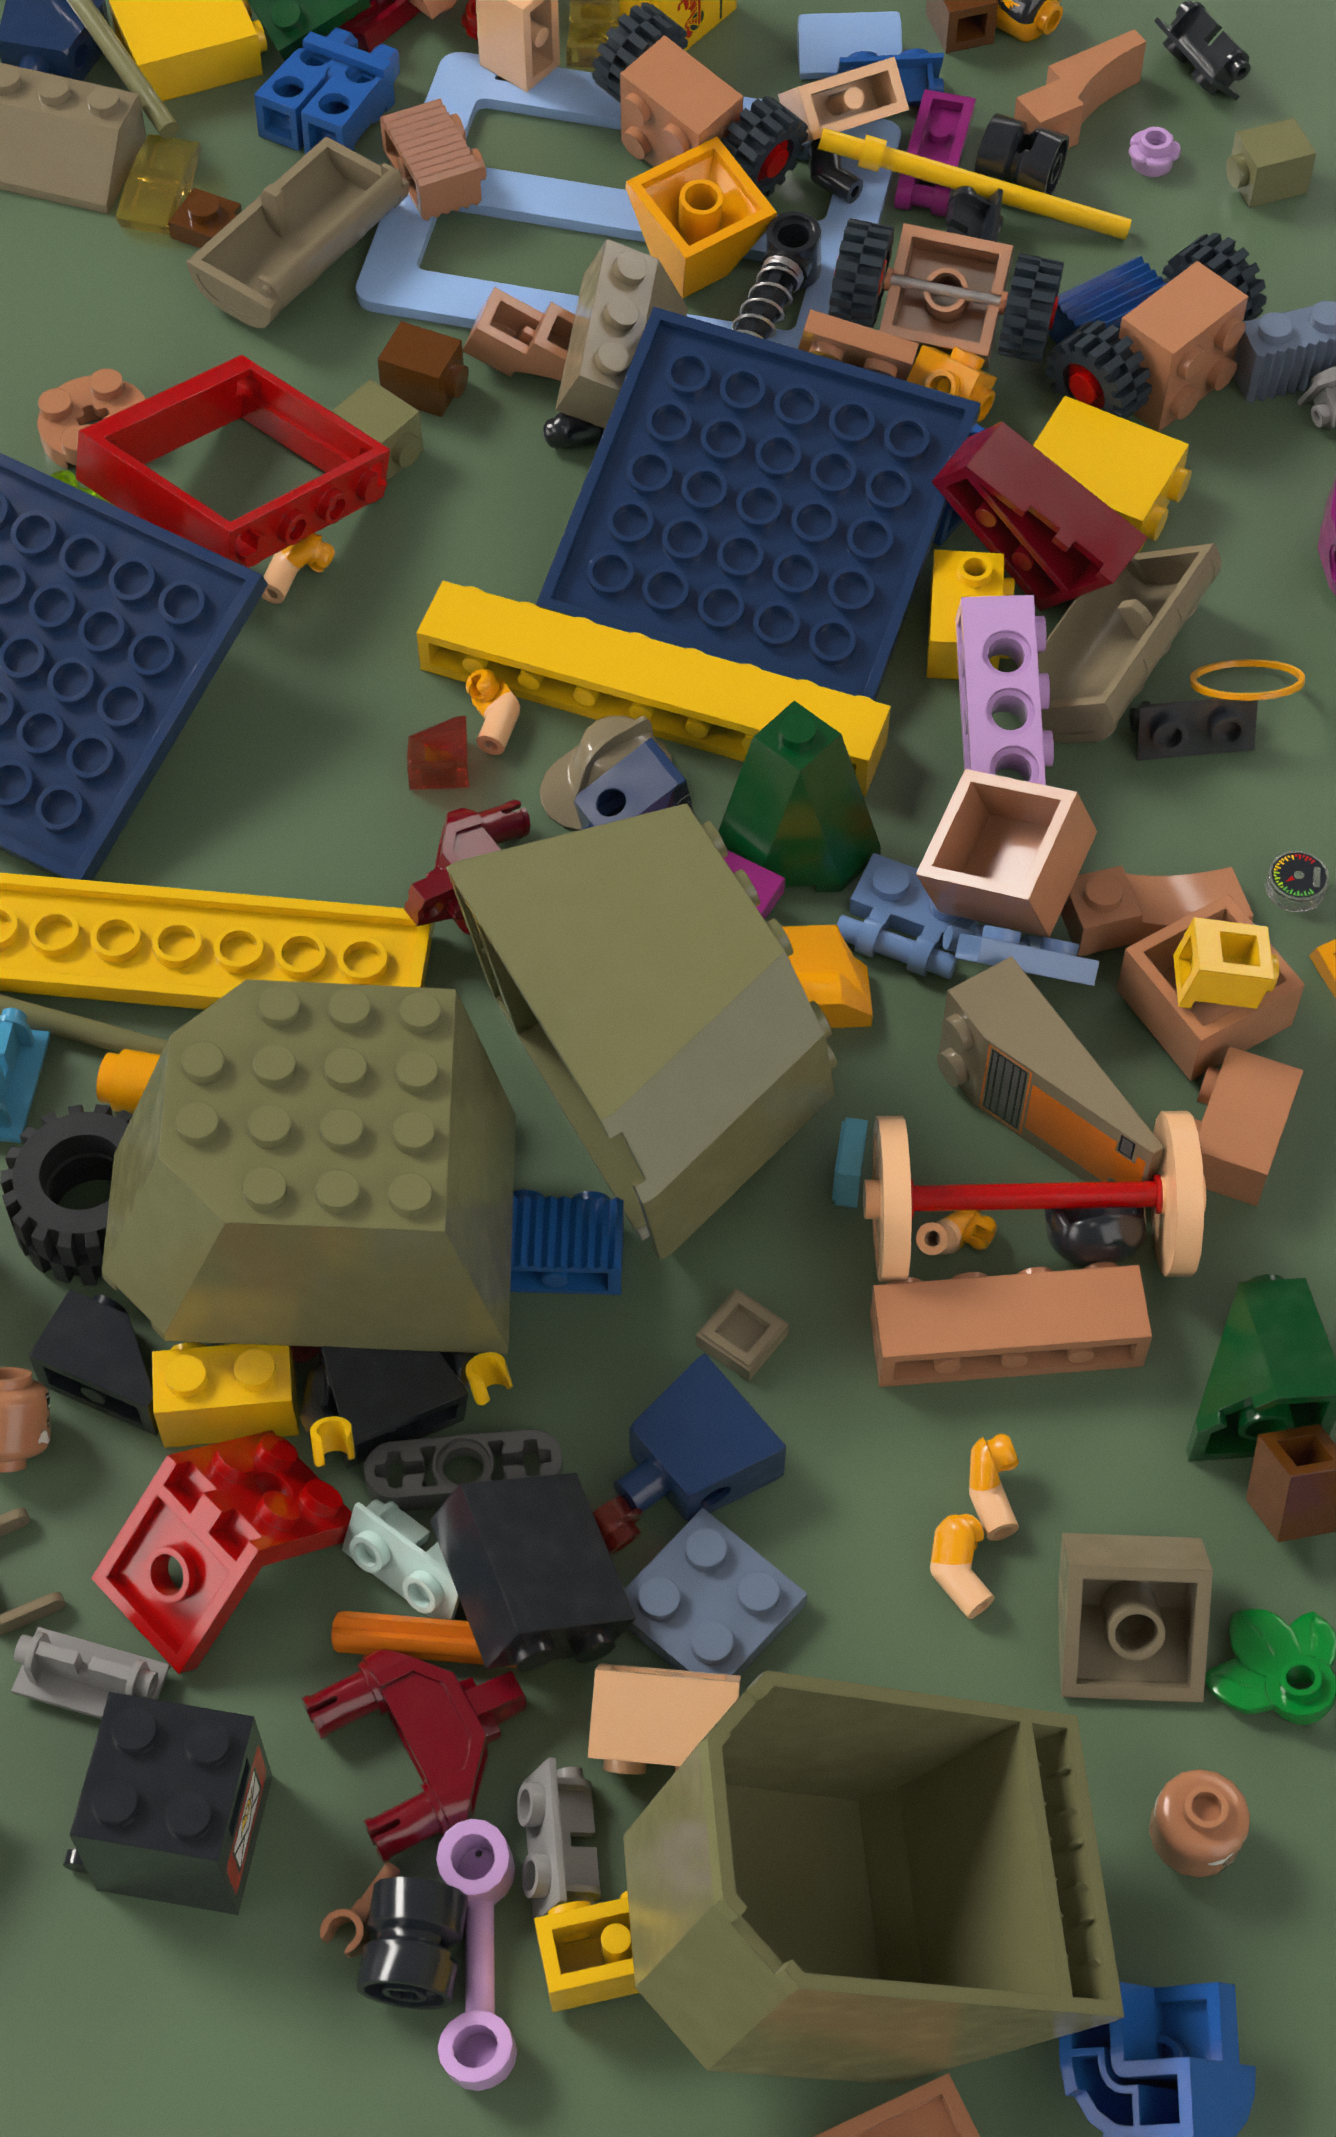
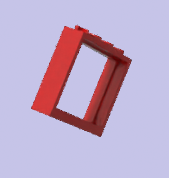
(118, 447)

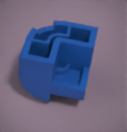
(1163, 2065)

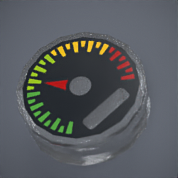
(1297, 881)

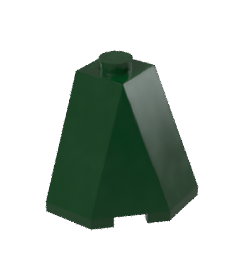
(800, 805)
(1267, 1372)

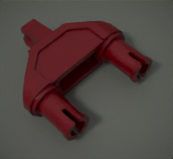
(462, 837)
(441, 1728)

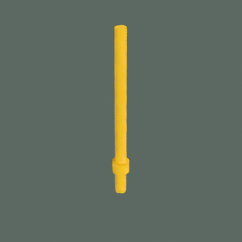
(874, 154)

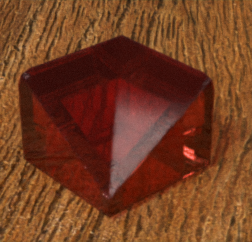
(439, 756)

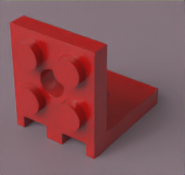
(223, 1519)

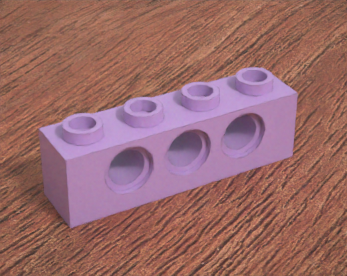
(1009, 628)

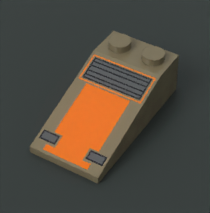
(1039, 1079)

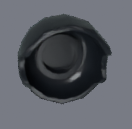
(1096, 1234)

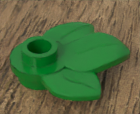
(1271, 1659)

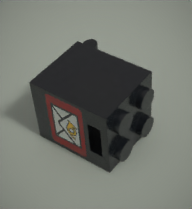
(171, 1803)

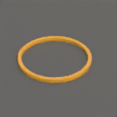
(1247, 696)

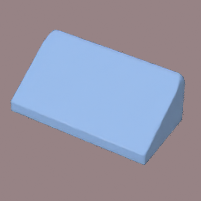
(834, 35)

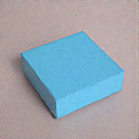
(849, 1162)

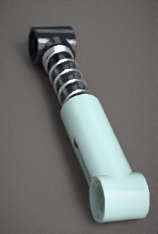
(787, 266)

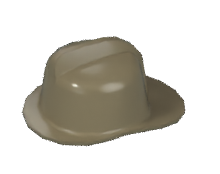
(599, 750)

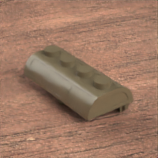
(295, 232)
(1117, 637)

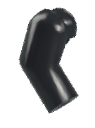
(827, 173)
(570, 432)

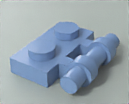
(895, 899)
(1033, 954)

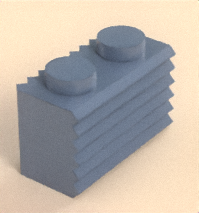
(1285, 351)

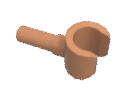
(357, 1914)

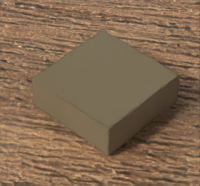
(742, 1334)

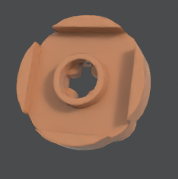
(77, 402)

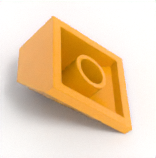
(699, 214)

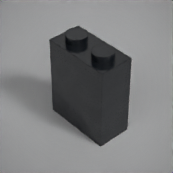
(532, 1571)

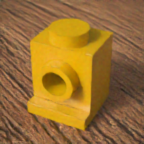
(1224, 964)

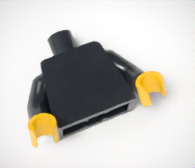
(390, 1395)

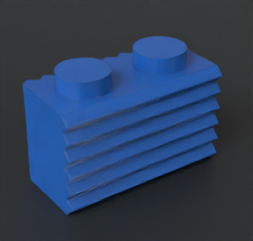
(1105, 297)
(567, 1243)

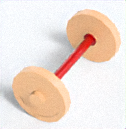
(1173, 1195)

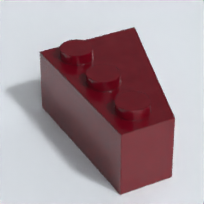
(1045, 522)

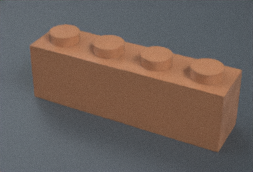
(1009, 1324)

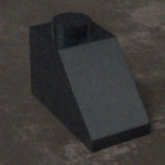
(95, 1359)

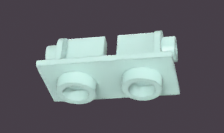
(388, 1546)

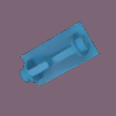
(20, 1067)

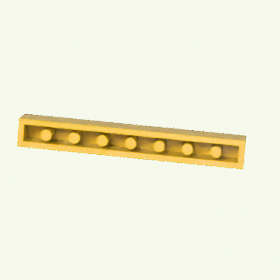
(621, 673)

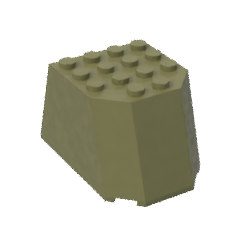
(651, 1007)
(320, 1175)
(871, 1885)

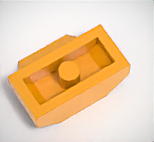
(831, 974)

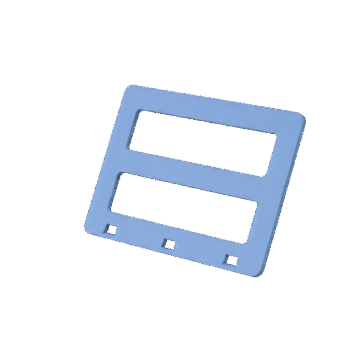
(398, 287)

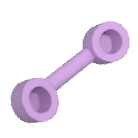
(477, 2044)

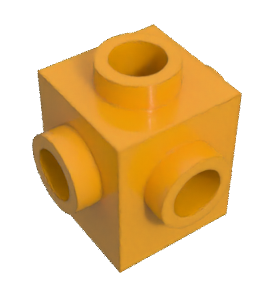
(956, 375)

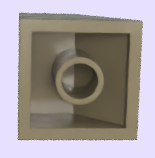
(1133, 1617)

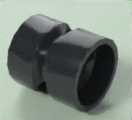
(1022, 156)
(411, 1956)

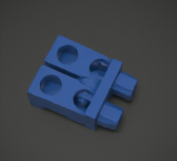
(327, 92)

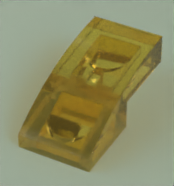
(588, 29)
(157, 182)

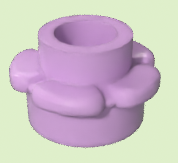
(1153, 151)

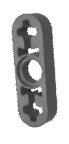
(442, 1450)

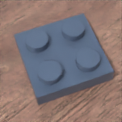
(711, 1600)

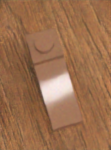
(1082, 84)
(519, 337)
(1122, 908)

